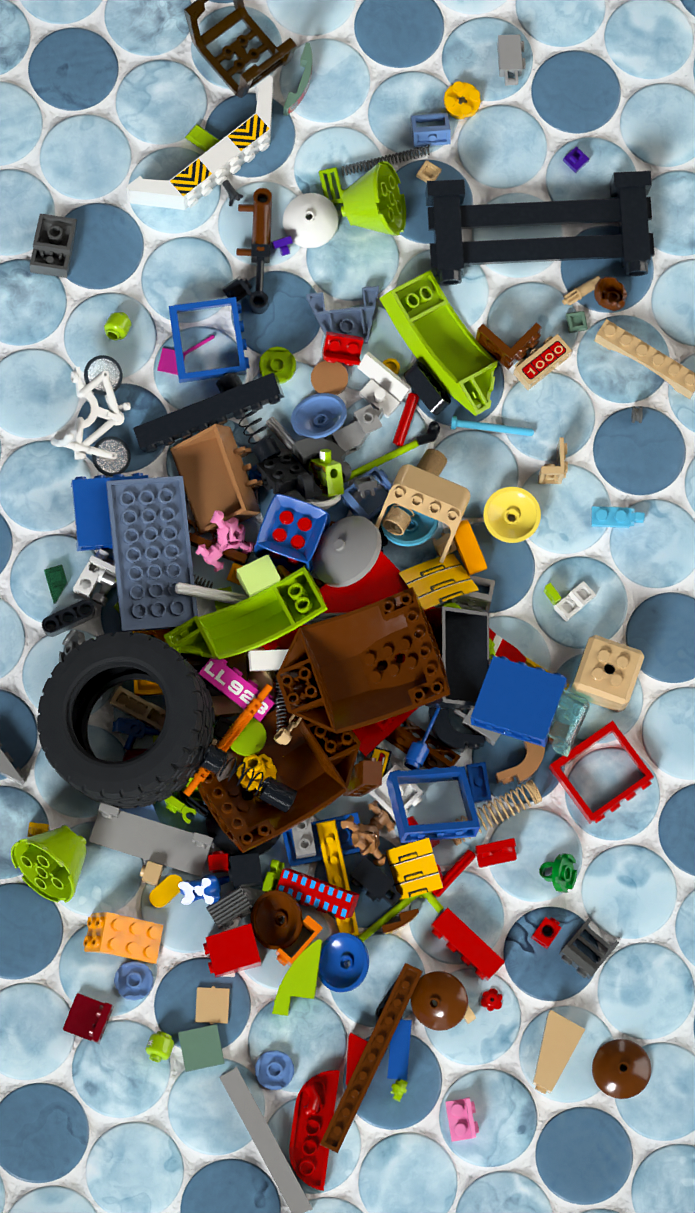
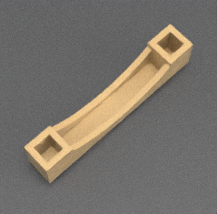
(623, 342)

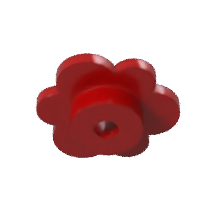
(485, 1001)

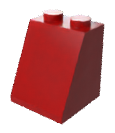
(232, 951)

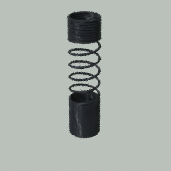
(264, 448)
(272, 790)

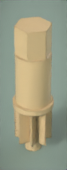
(579, 292)

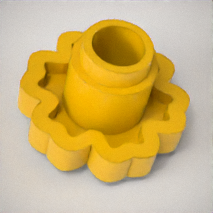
(260, 763)

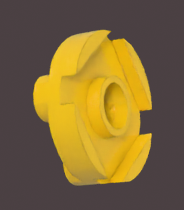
(463, 110)

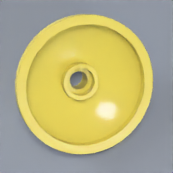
(515, 503)

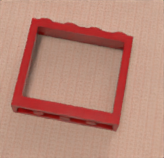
(614, 804)

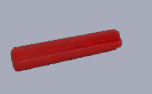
(405, 419)
(455, 871)

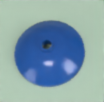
(334, 960)

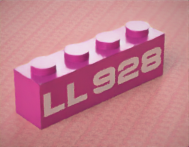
(234, 686)

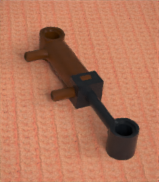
(260, 243)

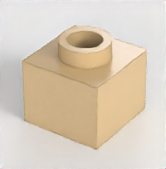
(151, 873)

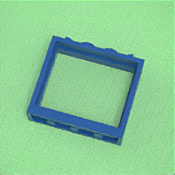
(238, 326)
(434, 831)

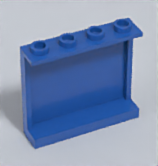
(92, 511)
(518, 700)

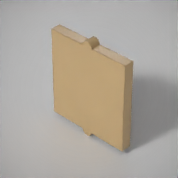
(212, 1005)

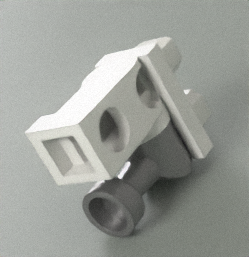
(96, 571)

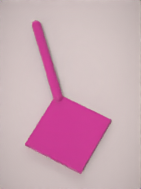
(168, 360)

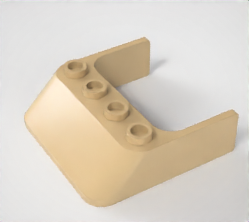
(428, 496)

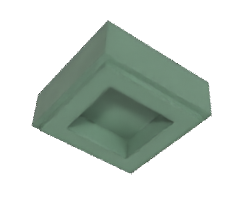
(576, 321)

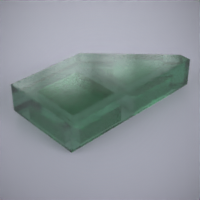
(56, 581)

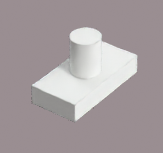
(379, 398)

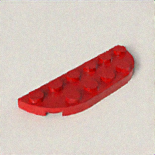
(305, 1152)

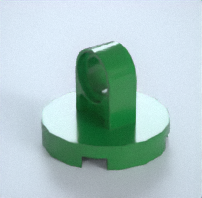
(562, 874)

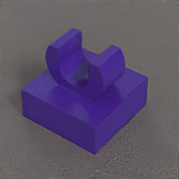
(576, 159)
(282, 245)

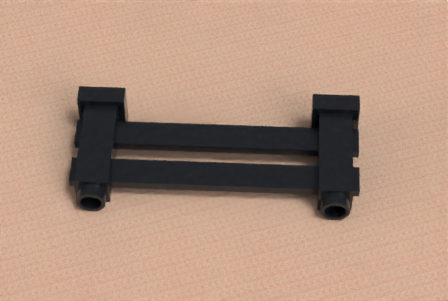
(630, 209)

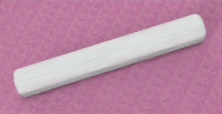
(209, 593)

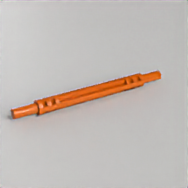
(231, 735)

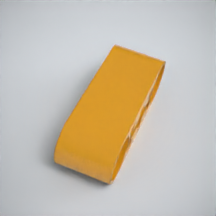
(469, 548)

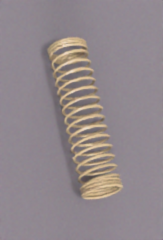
(533, 791)

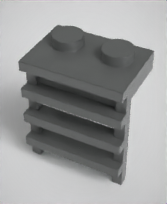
(573, 956)

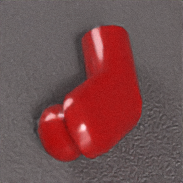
(314, 1101)

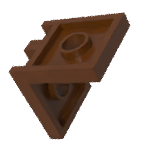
(503, 353)

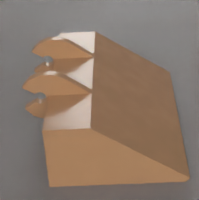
(216, 477)

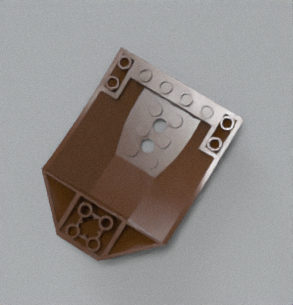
(334, 669)
(313, 764)

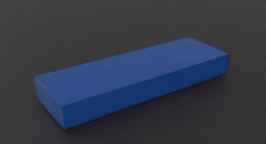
(399, 1051)

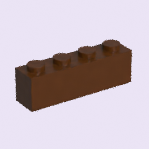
(365, 777)

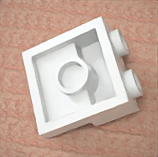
(410, 794)

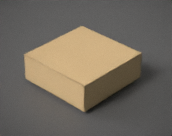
(428, 172)

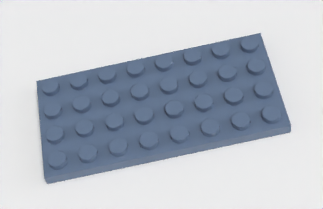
(151, 552)

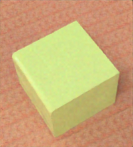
(257, 576)

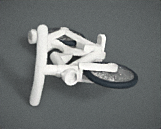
(110, 453)

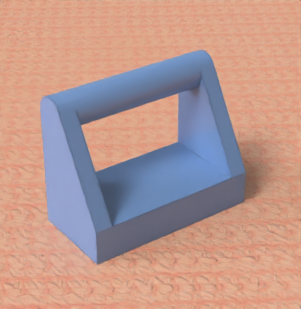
(431, 135)

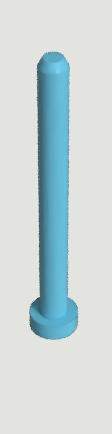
(490, 427)

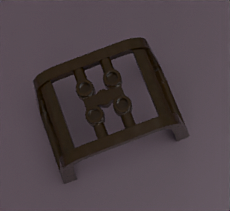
(280, 55)

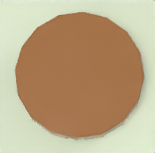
(329, 378)

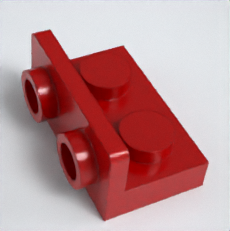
(342, 348)
(496, 853)

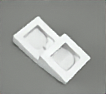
(574, 601)

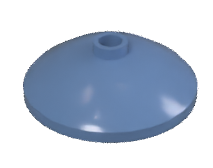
(318, 415)

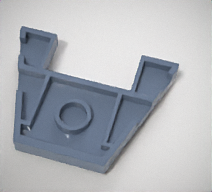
(347, 321)

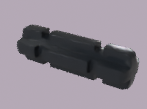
(194, 802)

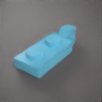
(615, 517)

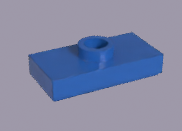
(478, 782)

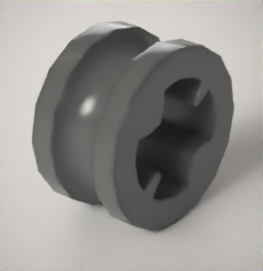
(636, 414)

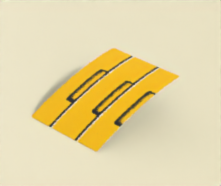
(438, 581)
(414, 868)

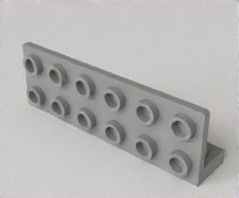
(150, 840)

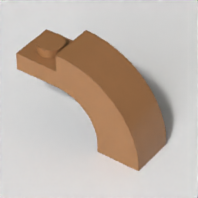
(526, 769)

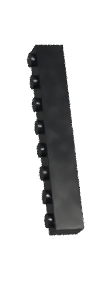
(209, 412)

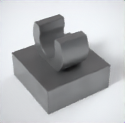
(364, 484)

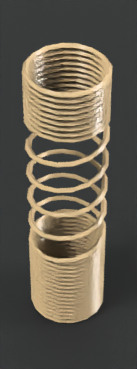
(398, 520)

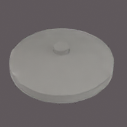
(347, 551)

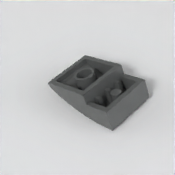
(53, 245)

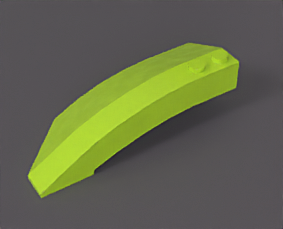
(442, 341)
(251, 621)

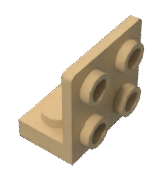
(550, 472)

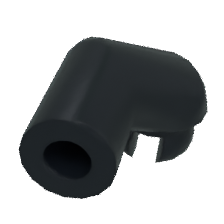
(431, 434)

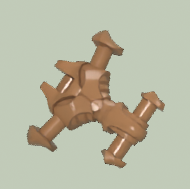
(367, 836)

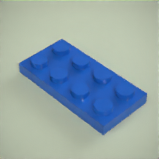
(345, 838)

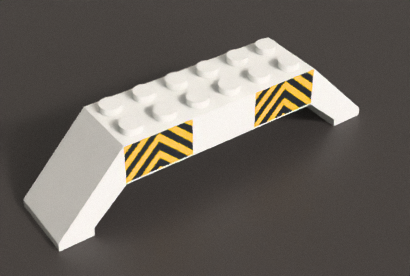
(213, 165)

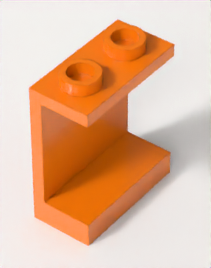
(312, 926)

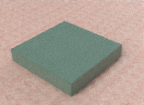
(201, 1048)

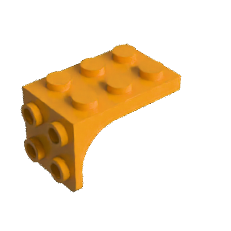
(123, 937)

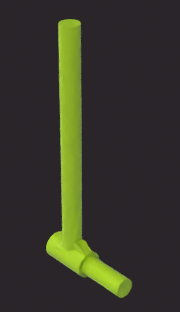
(383, 459)
(396, 909)

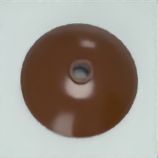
(268, 919)
(450, 998)
(610, 1077)

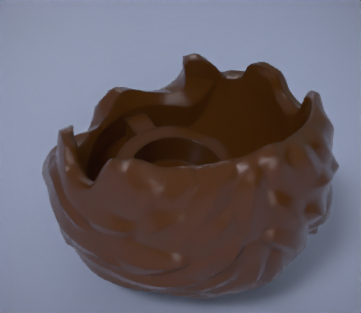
(610, 293)

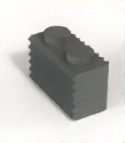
(229, 908)

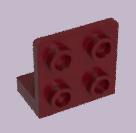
(88, 1018)

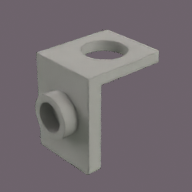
(367, 419)

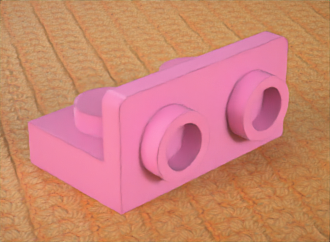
(461, 1119)

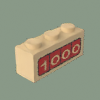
(542, 361)

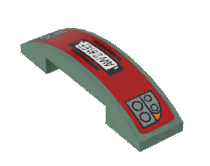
(294, 99)

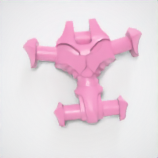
(229, 536)

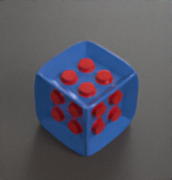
(291, 532)

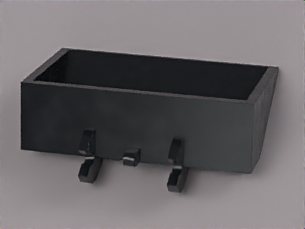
(464, 648)

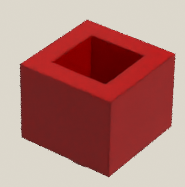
(218, 862)

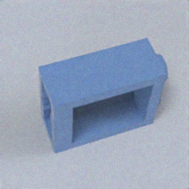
(353, 505)

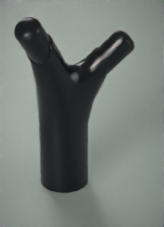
(231, 192)

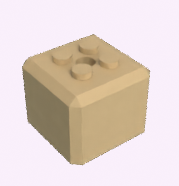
(605, 689)

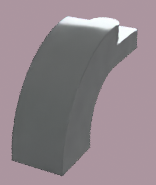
(310, 448)

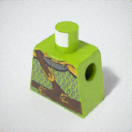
(327, 474)

